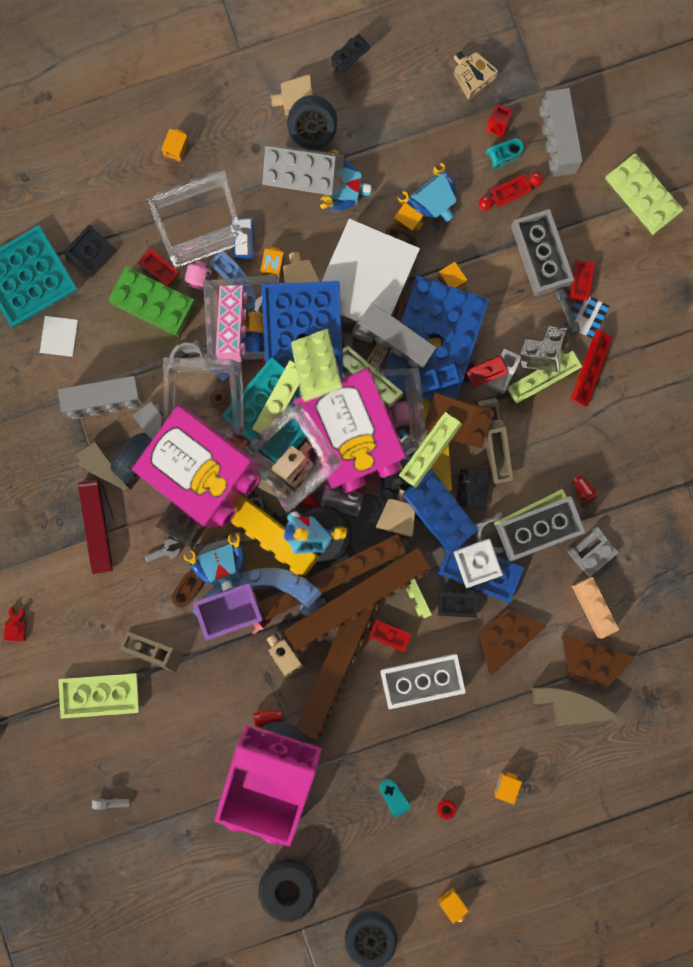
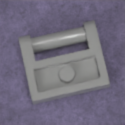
(597, 556)

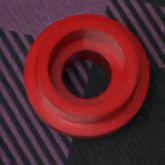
(451, 813)

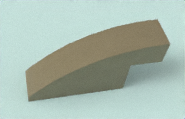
(497, 444)
(571, 707)

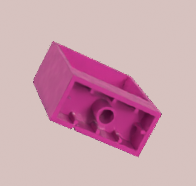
(267, 785)

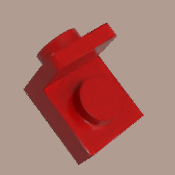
(498, 120)

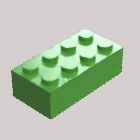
(152, 301)

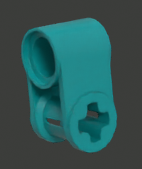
(501, 154)
(395, 800)

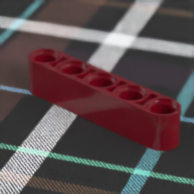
(95, 526)

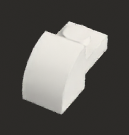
(500, 384)

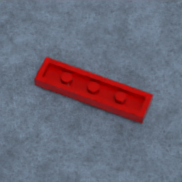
(591, 368)

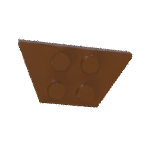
(507, 637)
(592, 662)

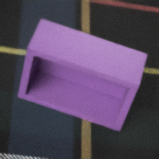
(228, 611)

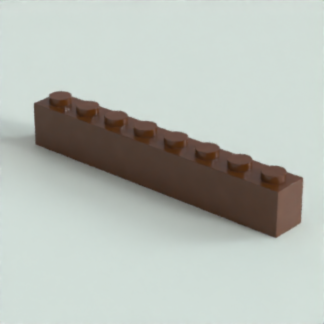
(338, 574)
(356, 599)
(332, 674)

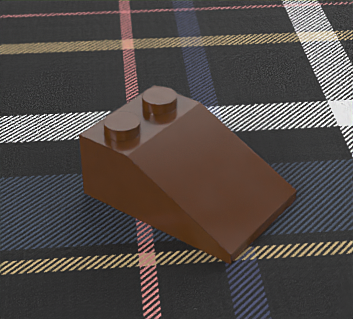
(473, 417)

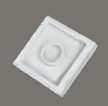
(478, 563)

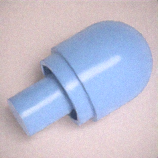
(315, 606)

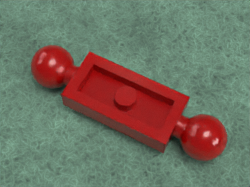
(511, 191)

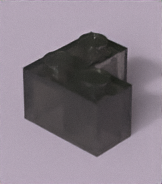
(546, 354)

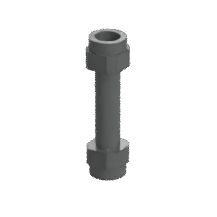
(562, 296)

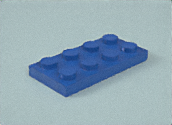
(440, 512)
(500, 587)

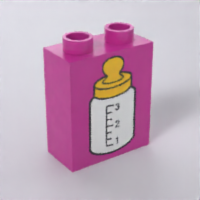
(357, 430)
(198, 468)

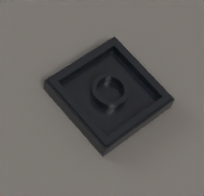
(90, 251)

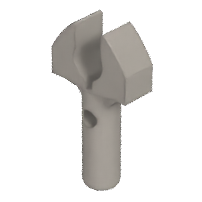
(164, 551)
(101, 804)

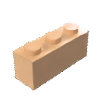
(595, 607)

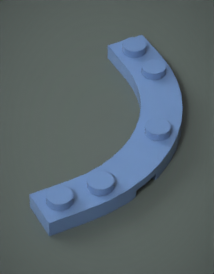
(228, 270)
(277, 578)

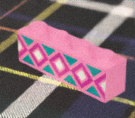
(230, 322)

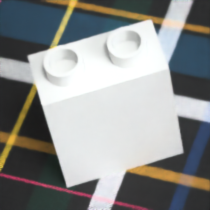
(370, 271)

